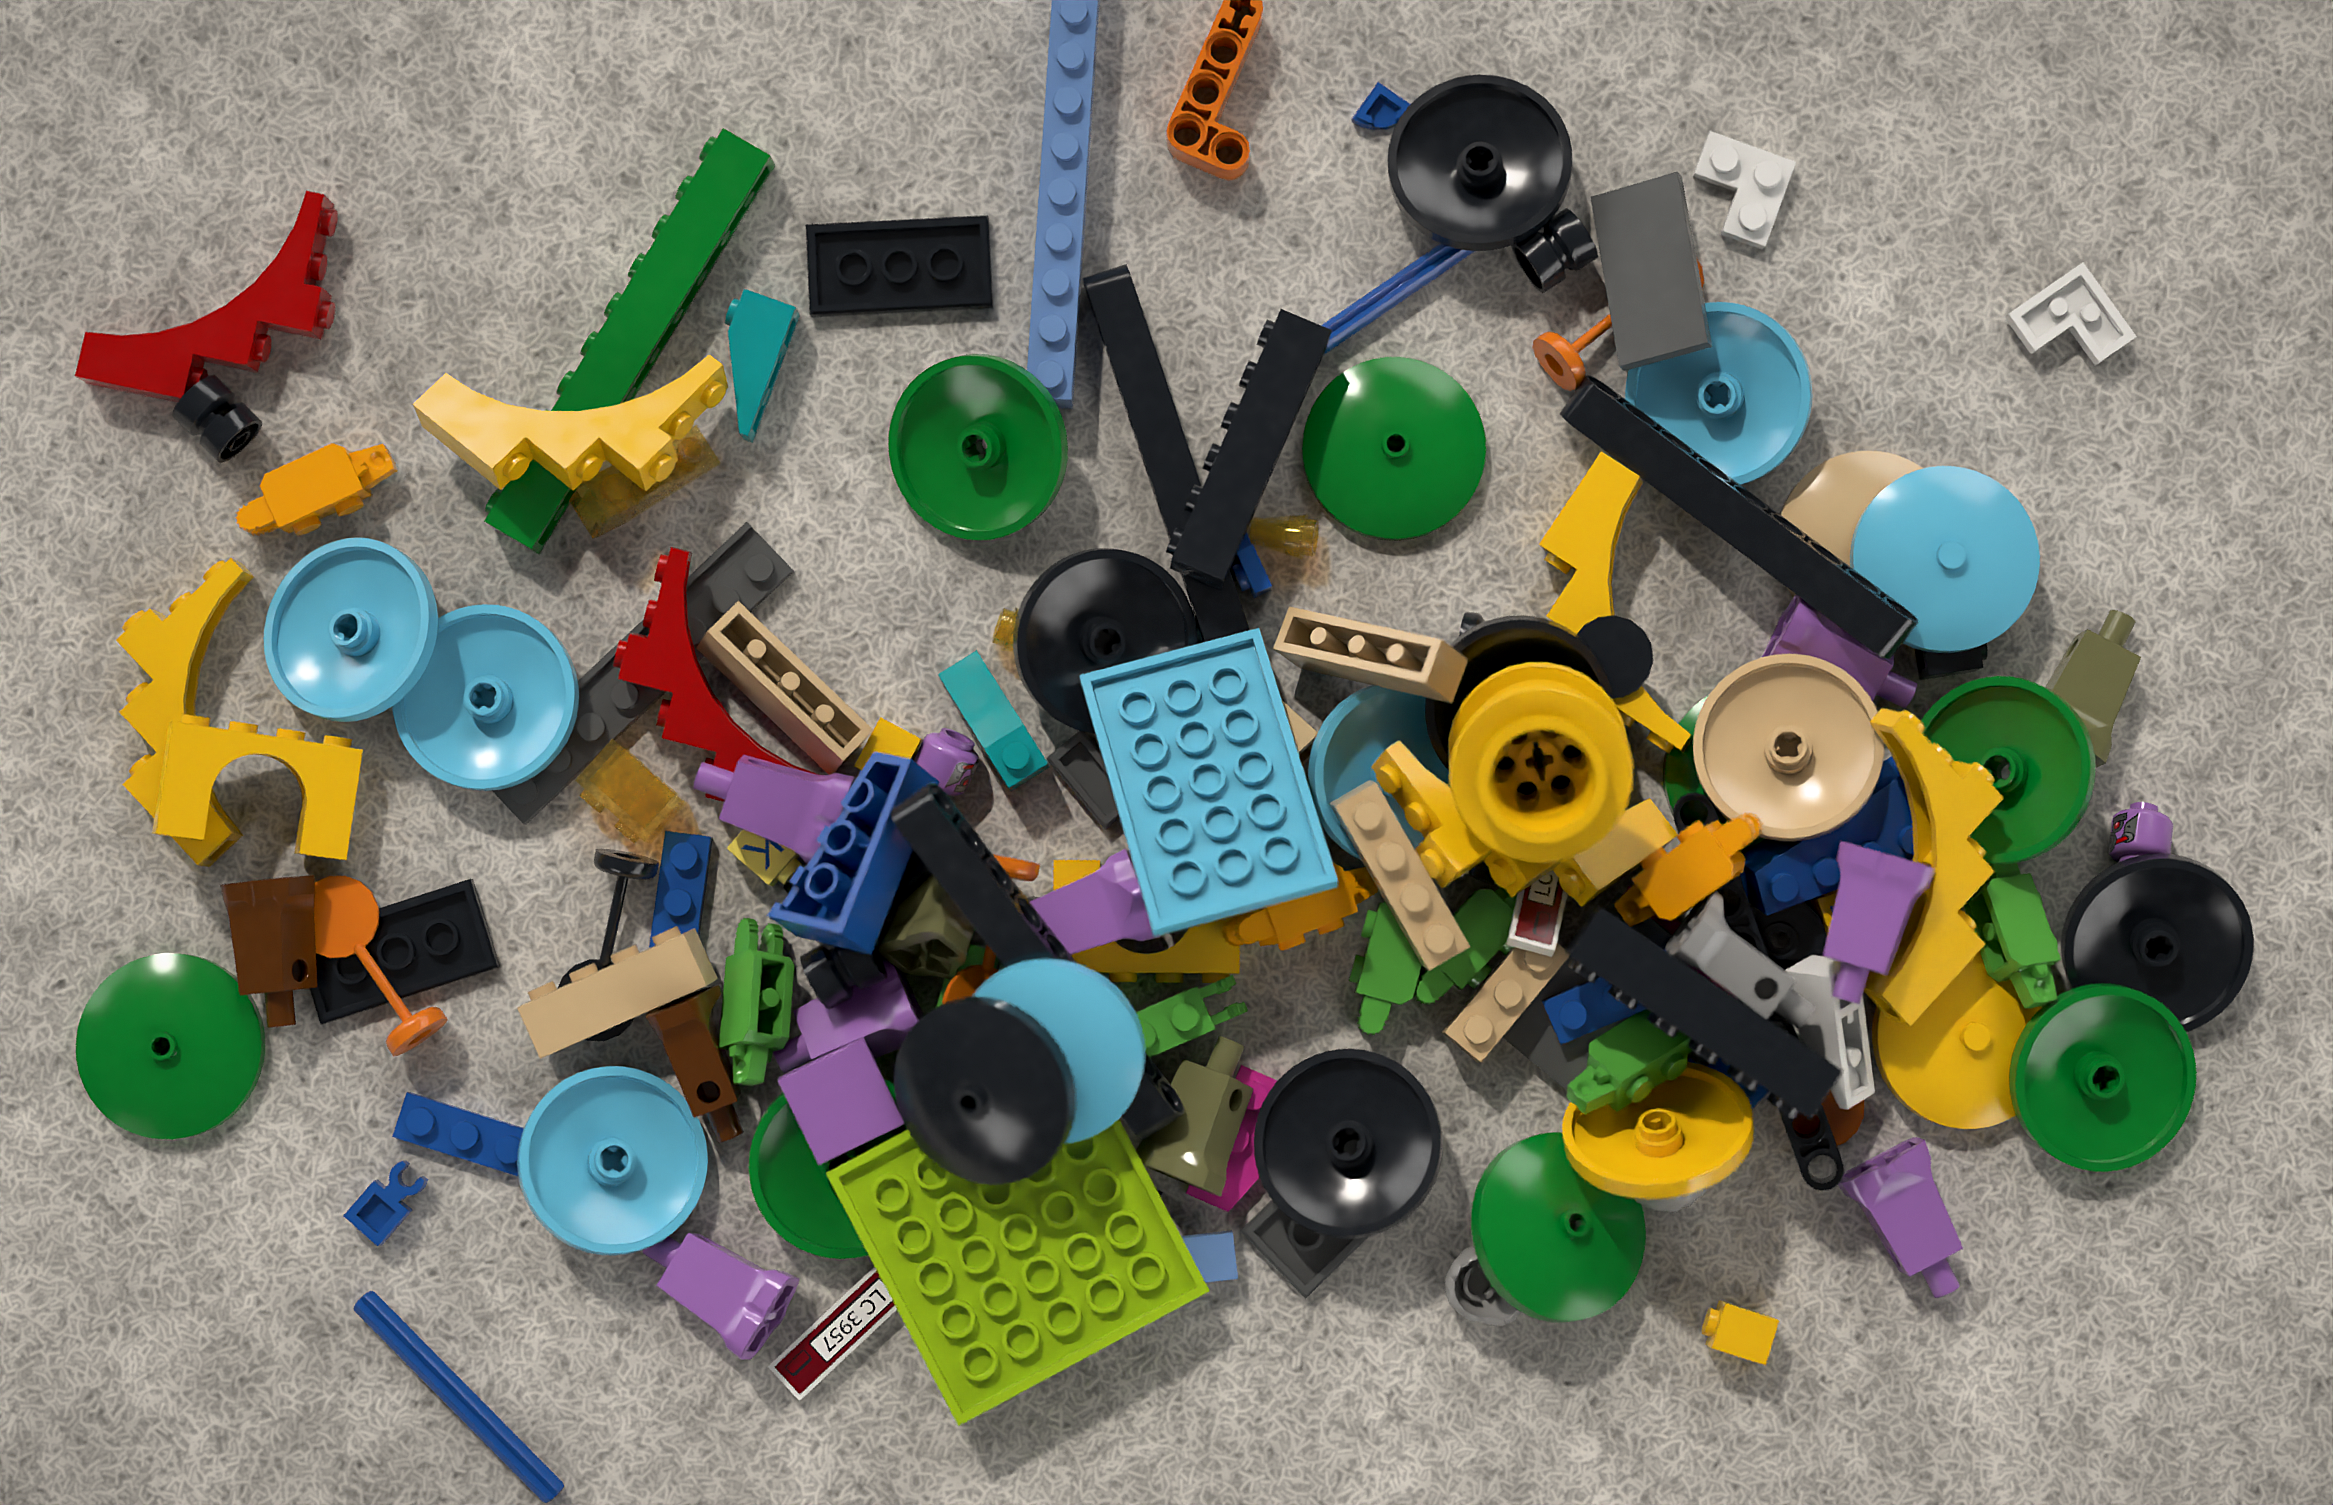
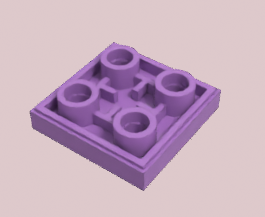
(840, 1100)

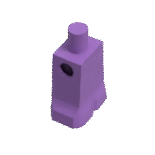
(1810, 633)
(776, 800)
(1097, 907)
(1870, 914)
(876, 1013)
(1907, 1212)
(724, 1290)

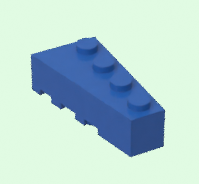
(859, 863)
(1796, 871)

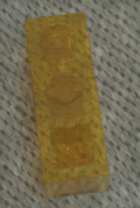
(615, 499)

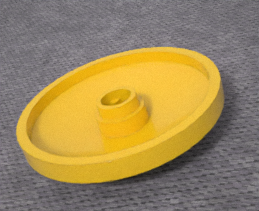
(1957, 1053)
(1668, 1143)

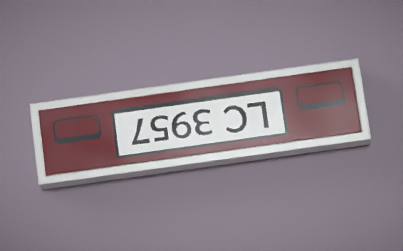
(1538, 916)
(834, 1335)

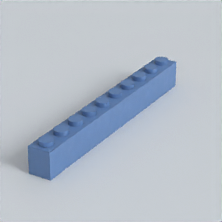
(1063, 196)

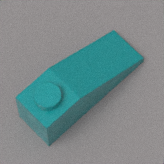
(758, 344)
(993, 720)

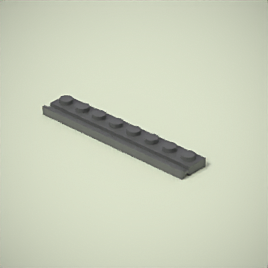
(740, 571)

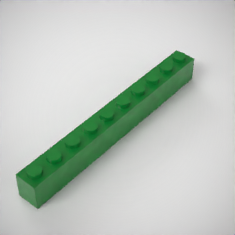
(641, 318)

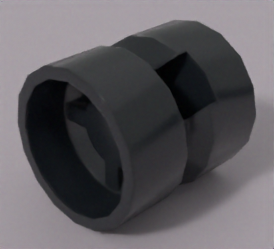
(1559, 247)
(211, 412)
(837, 969)

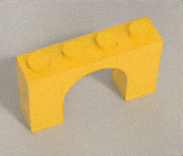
(324, 773)
(1197, 952)

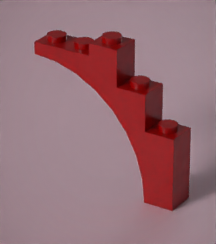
(233, 336)
(670, 664)

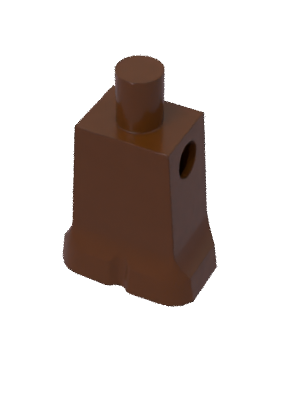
(273, 940)
(698, 1062)

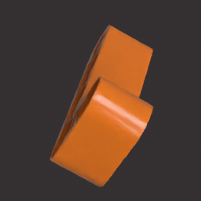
(1222, 79)

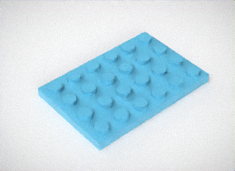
(1207, 782)

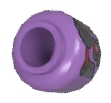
(949, 759)
(2139, 832)

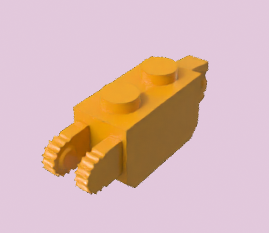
(315, 488)
(1690, 871)
(1290, 920)

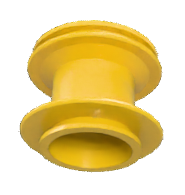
(1551, 820)

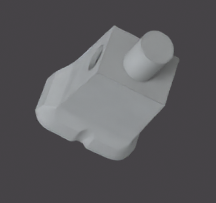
(1727, 958)

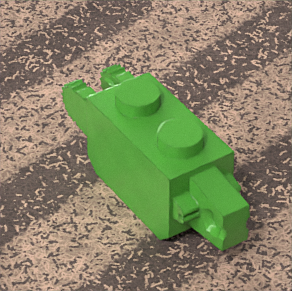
(1485, 925)
(2015, 934)
(1386, 970)
(756, 1001)
(1185, 1017)
(1628, 1064)

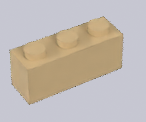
(1501, 1000)

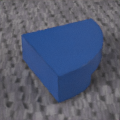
(1380, 109)

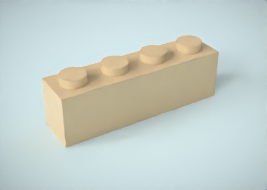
(1371, 654)
(784, 688)
(1399, 875)
(617, 992)

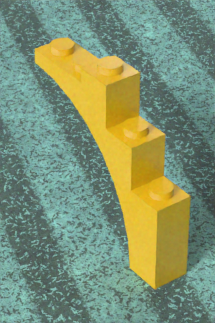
(571, 445)
(1586, 540)
(172, 656)
(1946, 807)
(1453, 849)

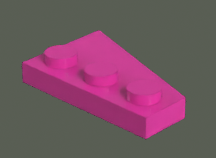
(1241, 1166)

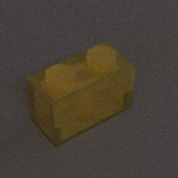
(629, 792)

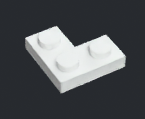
(1756, 179)
(2077, 305)

